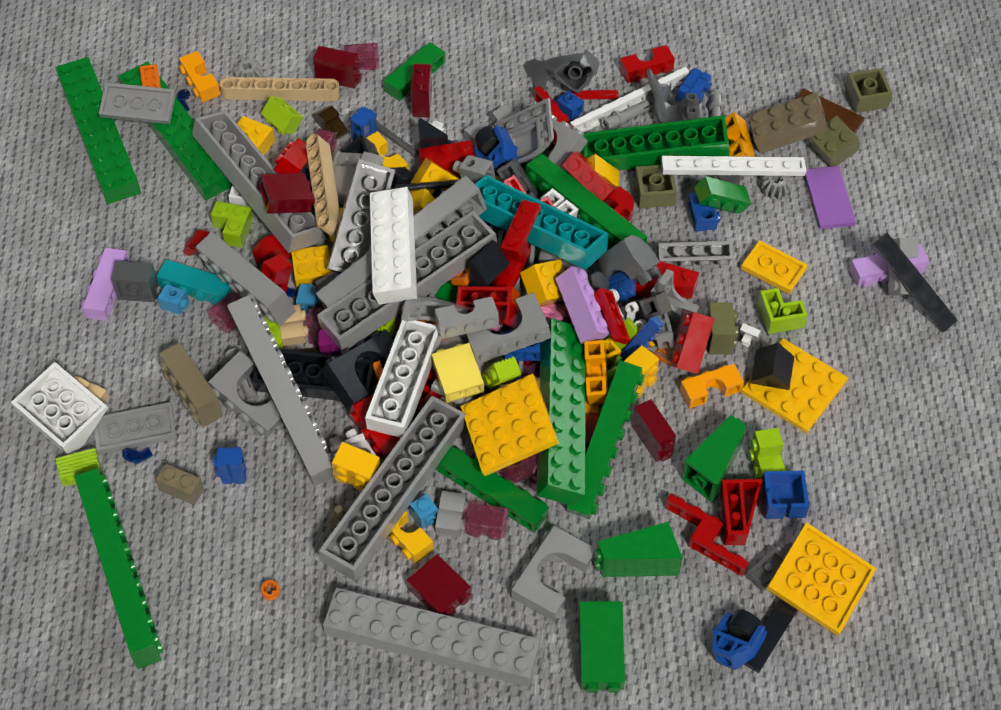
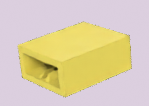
(457, 372)

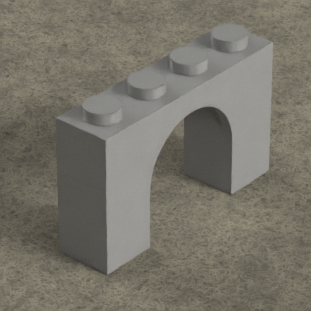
(567, 142)
(530, 331)
(225, 383)
(556, 546)

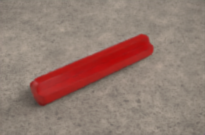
(597, 94)

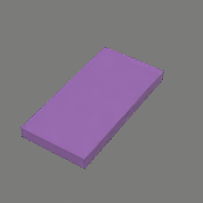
(829, 197)

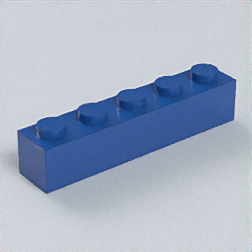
(646, 335)

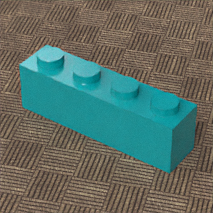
(195, 282)

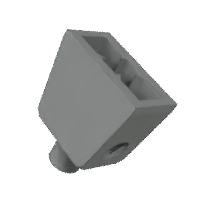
(474, 168)

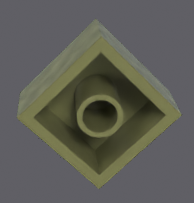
(868, 90)
(836, 144)
(654, 187)
(723, 332)

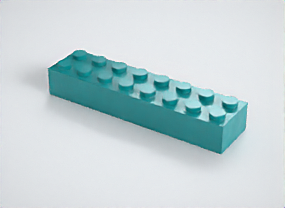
(552, 230)

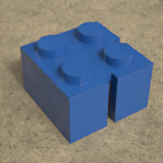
(785, 494)

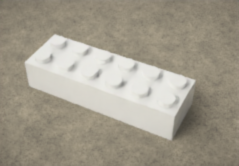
(393, 246)
(403, 378)

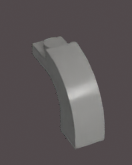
(665, 283)
(424, 308)

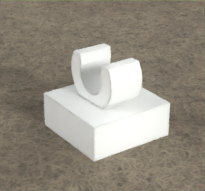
(749, 333)

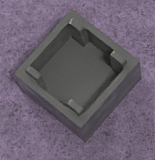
(135, 281)

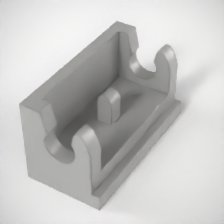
(666, 334)

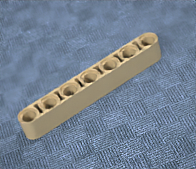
(286, 88)
(323, 184)

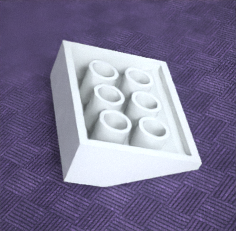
(60, 408)

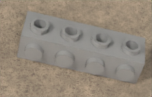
(691, 252)

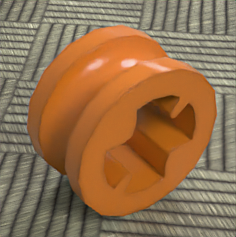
(275, 593)

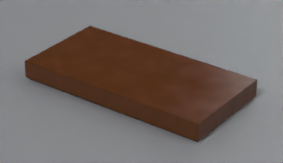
(849, 118)

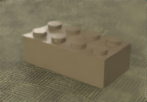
(788, 123)
(190, 385)

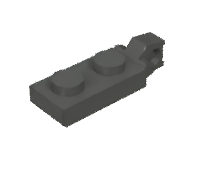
(766, 568)

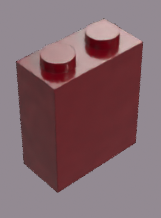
(337, 65)
(421, 90)
(286, 193)
(653, 431)
(439, 587)

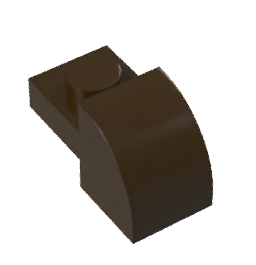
(329, 120)

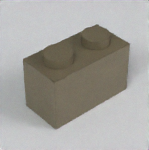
(179, 484)

